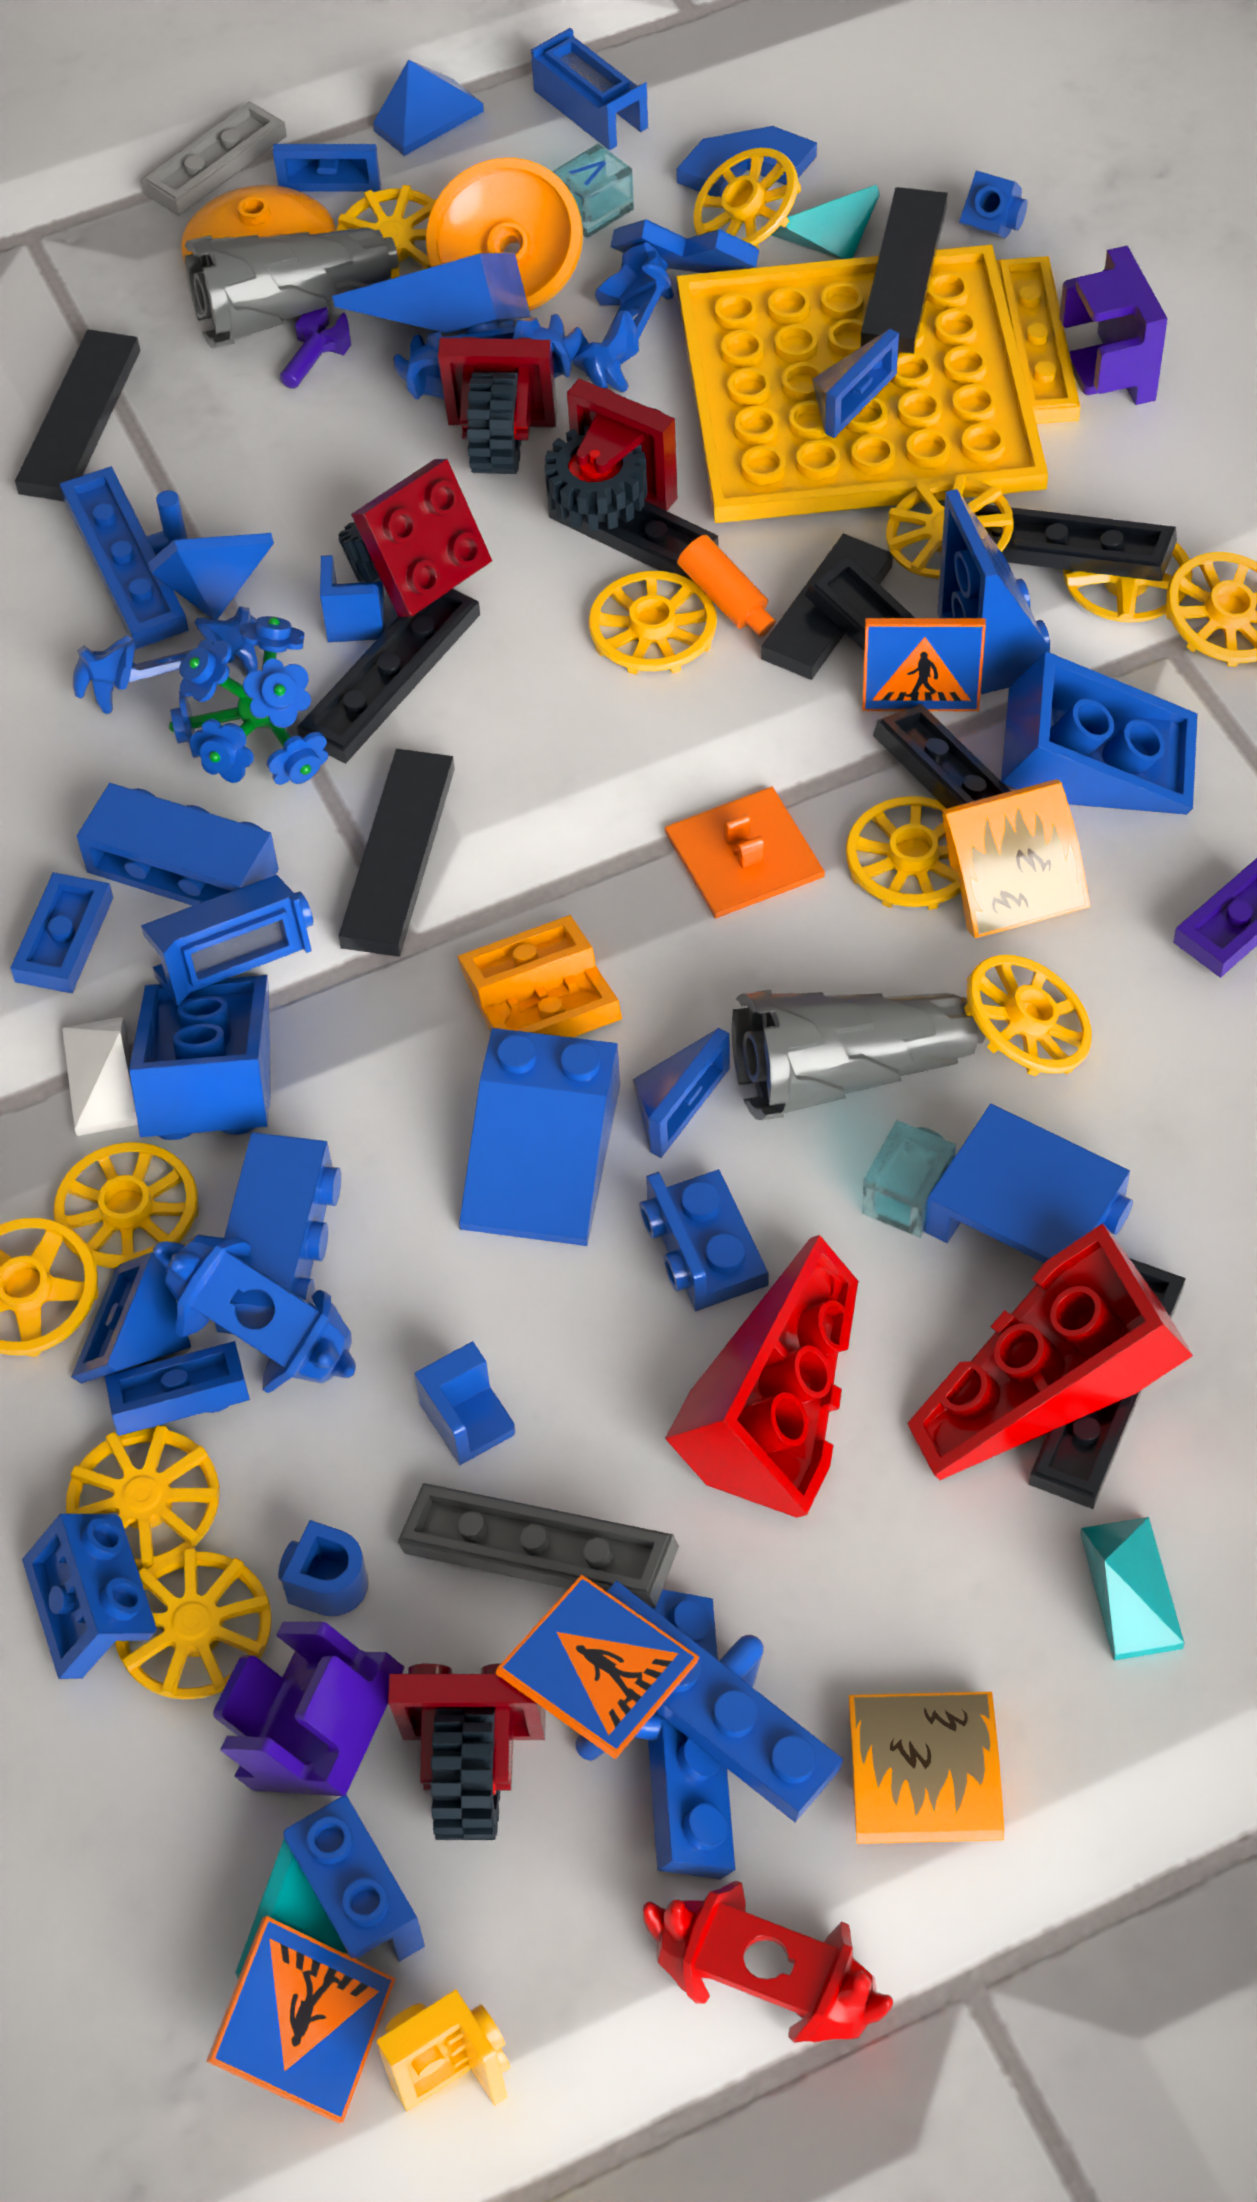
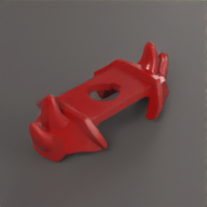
(710, 1942)

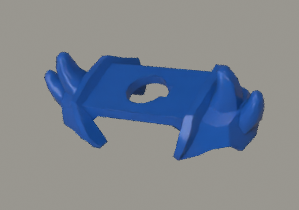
(636, 291)
(423, 367)
(117, 668)
(300, 1339)

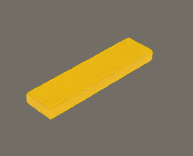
(1040, 338)

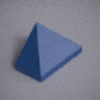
(423, 108)
(327, 167)
(855, 381)
(210, 568)
(679, 1087)
(132, 1322)

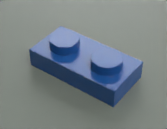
(62, 933)
(176, 1388)

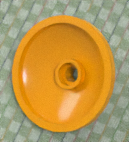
(508, 204)
(260, 212)

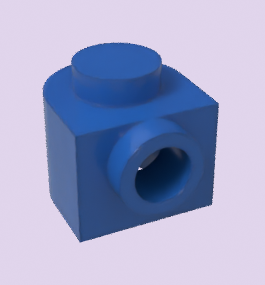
(994, 205)
(324, 1571)

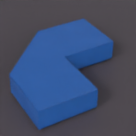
(716, 150)
(700, 254)

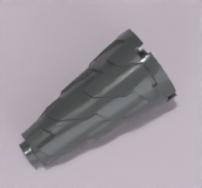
(263, 280)
(823, 1046)

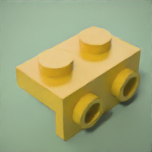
(440, 2044)

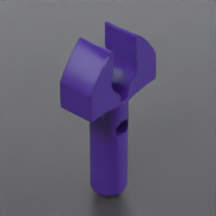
(317, 340)

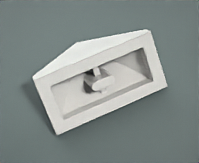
(99, 1076)

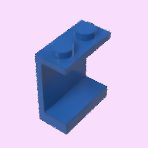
(1027, 1188)

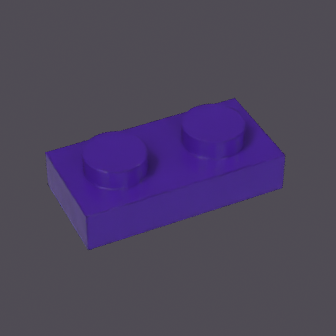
(1224, 926)

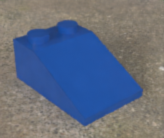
(449, 298)
(982, 585)
(1098, 739)
(203, 1060)
(540, 1136)

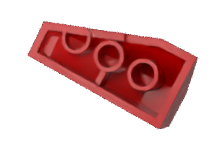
(1066, 1350)
(767, 1397)

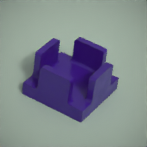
(1128, 326)
(312, 1722)

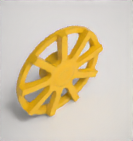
(746, 197)
(395, 226)
(934, 522)
(1227, 607)
(652, 621)
(911, 852)
(1029, 1014)
(127, 1202)
(143, 1494)
(196, 1623)

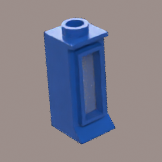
(587, 88)
(228, 935)

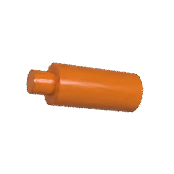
(726, 585)

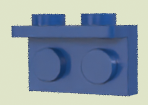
(704, 1239)
(86, 1590)
(353, 1881)

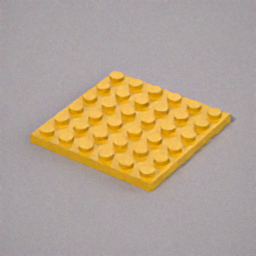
(945, 413)

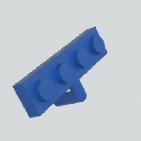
(123, 553)
(740, 1725)
(686, 1781)

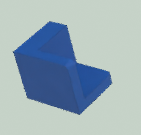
(350, 609)
(462, 1404)

